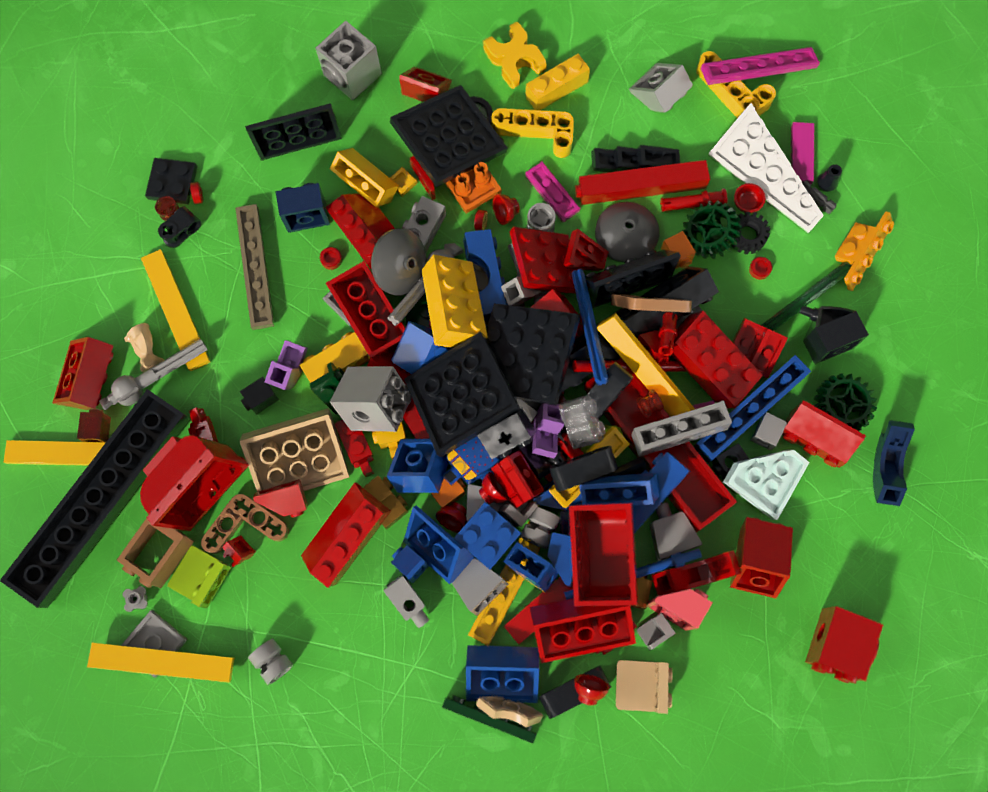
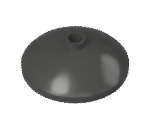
(625, 242)
(391, 261)

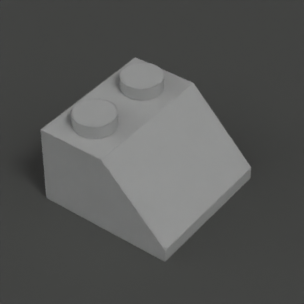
(662, 86)

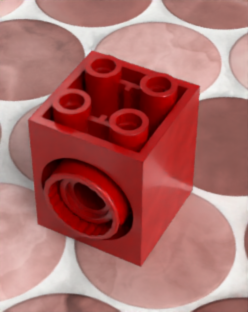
(844, 645)

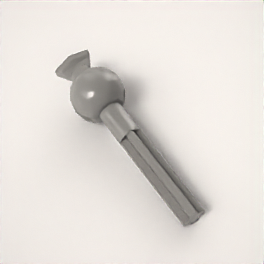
(418, 290)
(129, 390)

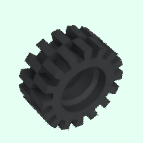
(761, 230)

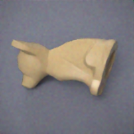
(142, 343)

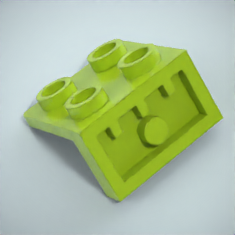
(199, 577)

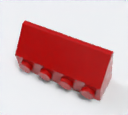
(359, 222)
(366, 310)
(344, 535)
(580, 630)

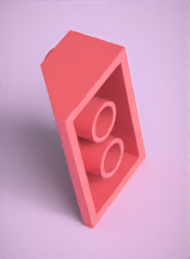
(682, 608)

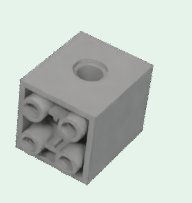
(349, 60)
(371, 398)

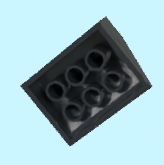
(294, 132)
(631, 276)

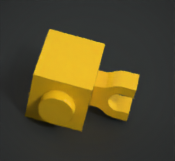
(389, 439)

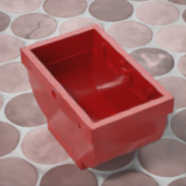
(184, 480)
(603, 555)

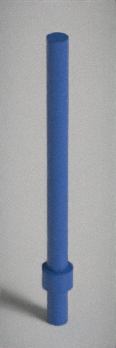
(676, 560)

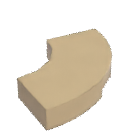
(508, 709)

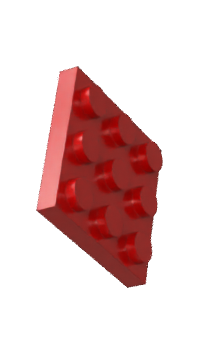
(541, 259)

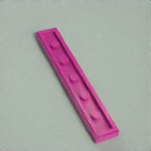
(759, 65)

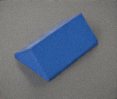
(436, 546)

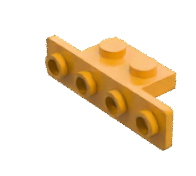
(861, 247)

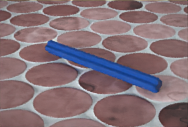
(589, 327)

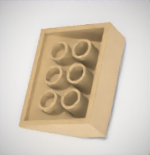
(295, 450)

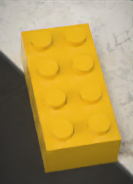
(452, 300)

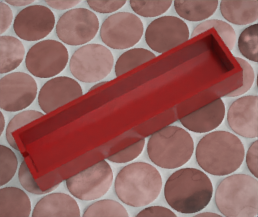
(700, 492)

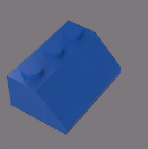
(502, 673)

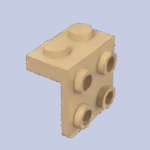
(643, 686)

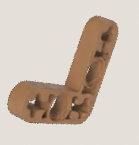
(651, 304)
(238, 517)

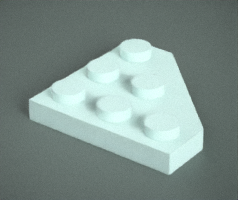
(767, 480)

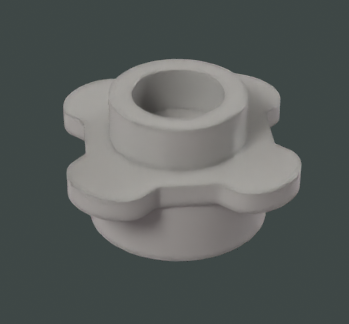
(140, 603)

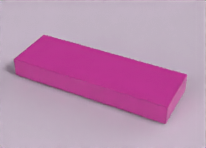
(803, 150)
(552, 191)

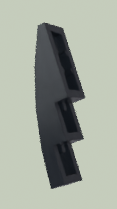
(631, 158)

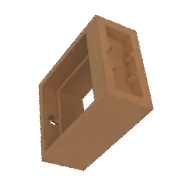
(167, 563)

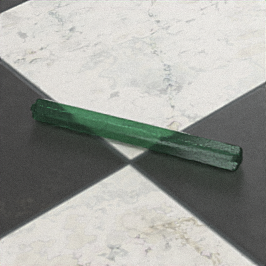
(807, 297)

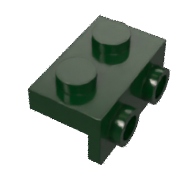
(327, 384)

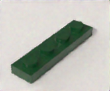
(457, 705)

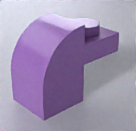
(287, 369)
(547, 426)

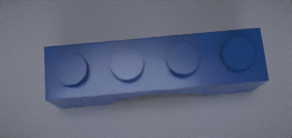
(480, 250)

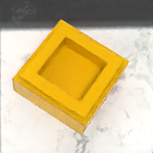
(404, 180)

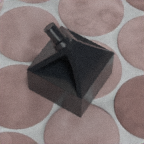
(832, 331)

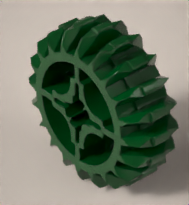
(708, 223)
(850, 387)

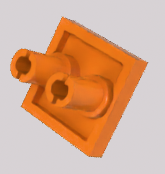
(474, 187)

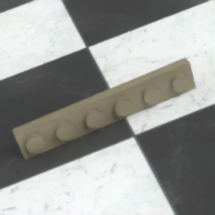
(254, 267)

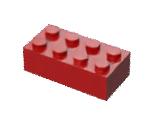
(714, 360)

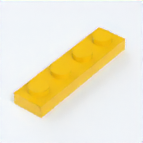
(611, 438)

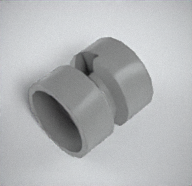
(541, 217)
(540, 528)
(270, 661)

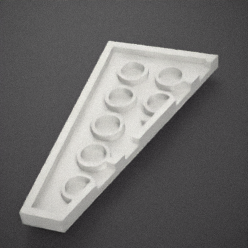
(757, 159)

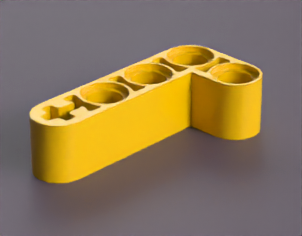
(738, 103)
(533, 129)

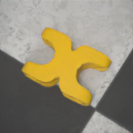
(514, 55)

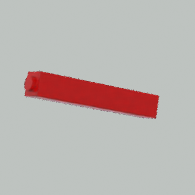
(642, 182)

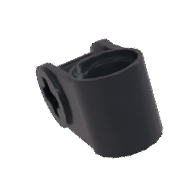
(180, 225)

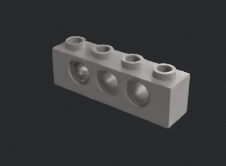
(426, 210)
(681, 428)

